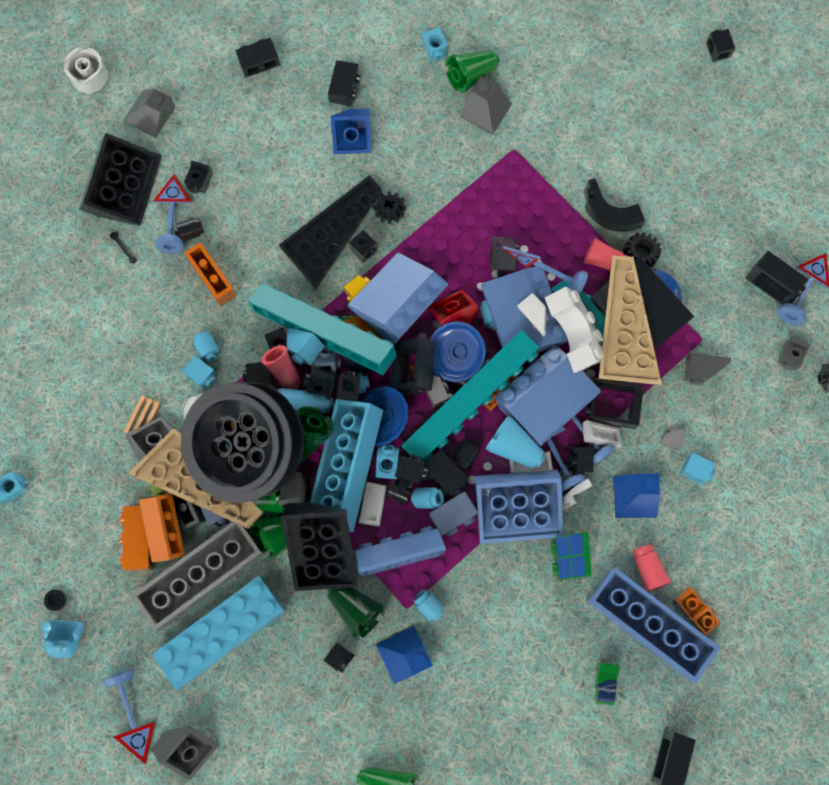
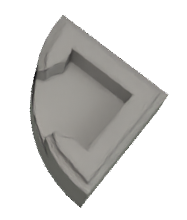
(673, 439)

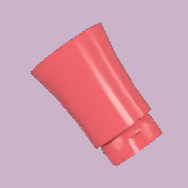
(601, 254)
(282, 368)
(650, 568)

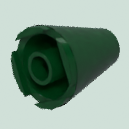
(315, 429)
(356, 610)

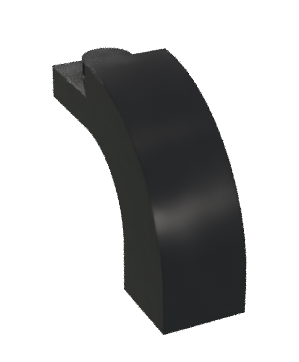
(608, 216)

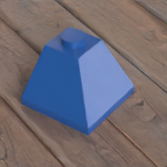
(351, 131)
(636, 495)
(404, 655)

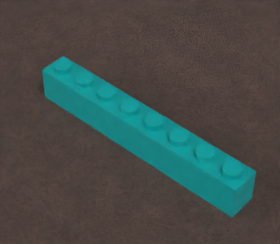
(330, 330)
(471, 396)

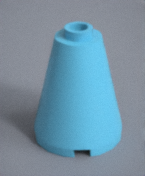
(301, 398)
(516, 445)

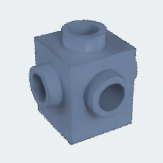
(328, 360)

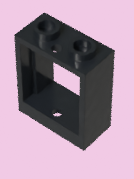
(777, 279)
(424, 366)
(634, 409)
(673, 759)

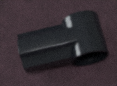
(400, 490)

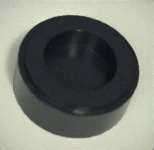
(55, 600)

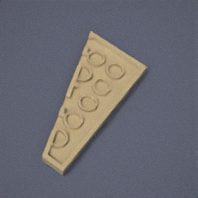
(627, 336)
(166, 470)

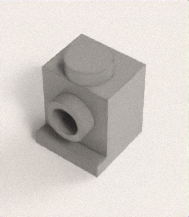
(438, 395)

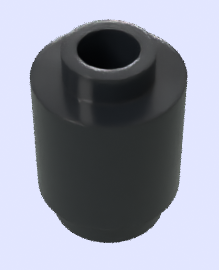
(189, 229)
(466, 454)

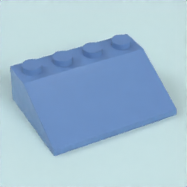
(510, 290)
(397, 297)
(547, 395)
(519, 506)
(399, 552)

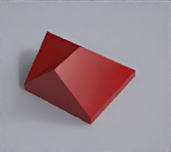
(454, 308)

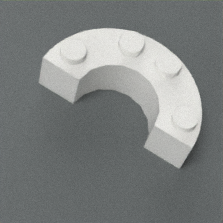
(579, 328)

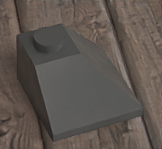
(486, 105)
(150, 112)
(148, 436)
(183, 750)

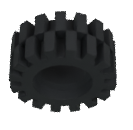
(646, 243)

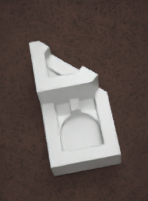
(535, 312)
(569, 500)

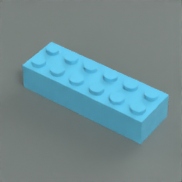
(347, 457)
(218, 633)

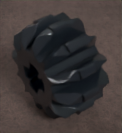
(387, 213)

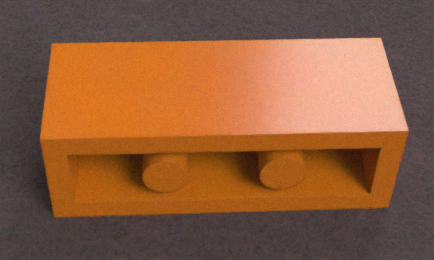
(210, 274)
(161, 527)
(134, 541)

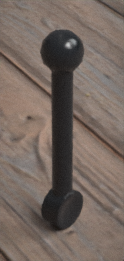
(114, 236)

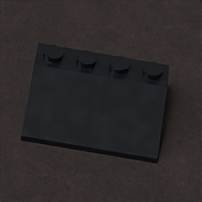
(120, 181)
(662, 307)
(319, 547)

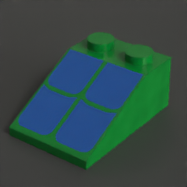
(571, 557)

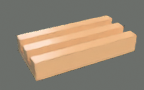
(142, 400)

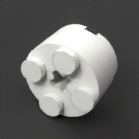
(86, 70)

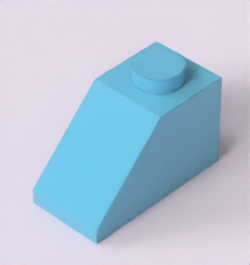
(303, 346)

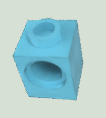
(432, 38)
(200, 373)
(384, 468)
(698, 468)
(19, 487)

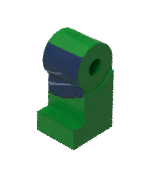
(606, 683)

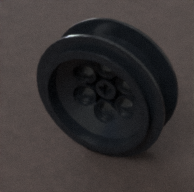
(209, 428)

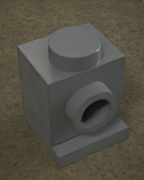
(794, 346)

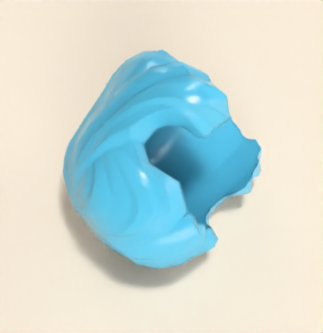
(62, 637)

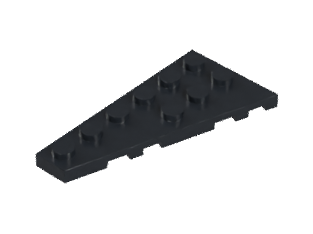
(323, 238)

